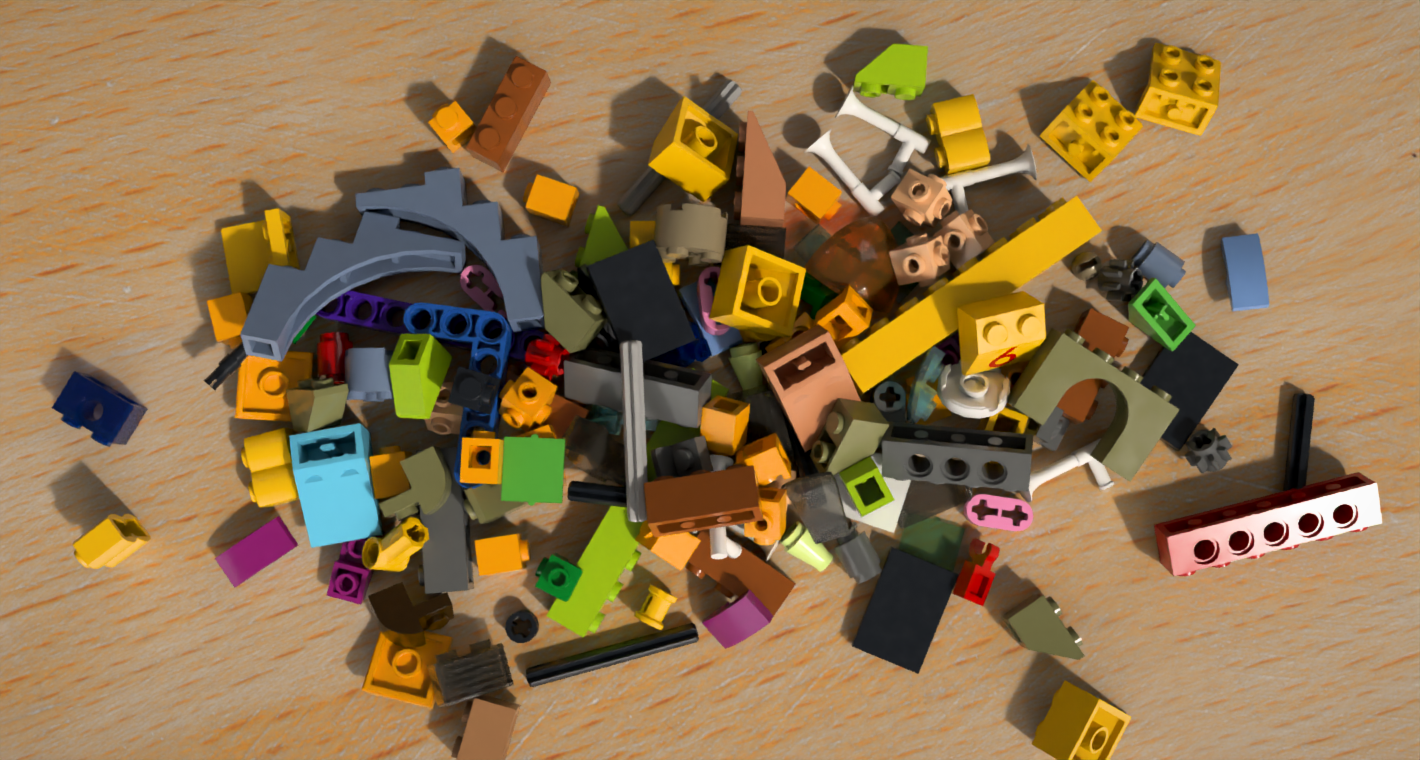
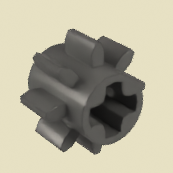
(1120, 280)
(1208, 450)

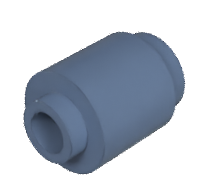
(1159, 263)

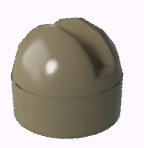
(1089, 273)

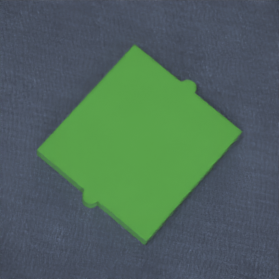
(533, 469)

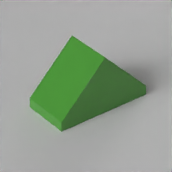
(1159, 315)

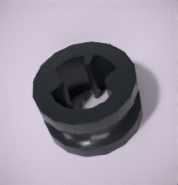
(520, 637)

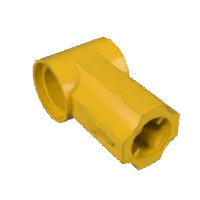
(396, 547)

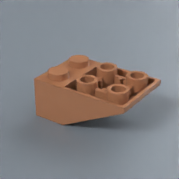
(762, 181)
(807, 381)

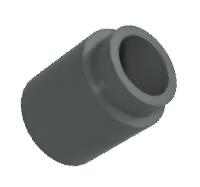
(858, 556)

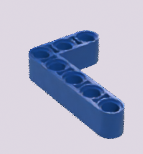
(481, 348)

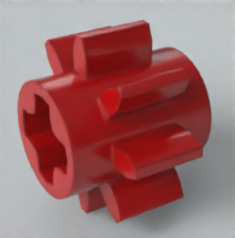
(546, 357)

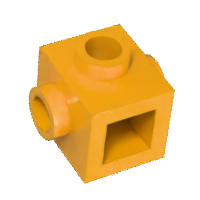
(527, 400)

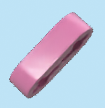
(478, 295)
(705, 302)
(999, 504)

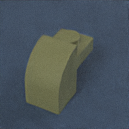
(430, 485)

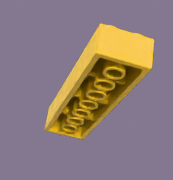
(1001, 272)

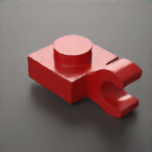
(975, 577)

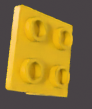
(1180, 89)
(1091, 130)
(256, 245)

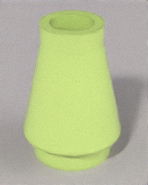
(745, 365)
(802, 546)

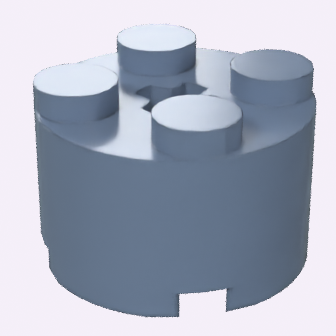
(368, 374)

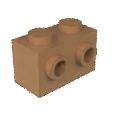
(487, 729)

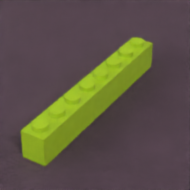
(614, 546)

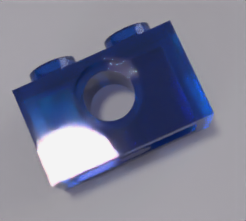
(119, 414)

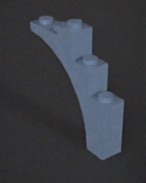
(444, 207)
(379, 250)

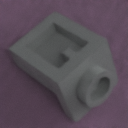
(1051, 432)
(682, 458)

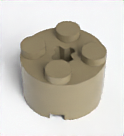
(691, 234)

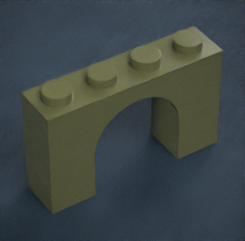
(1140, 412)

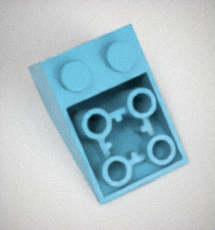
(336, 484)

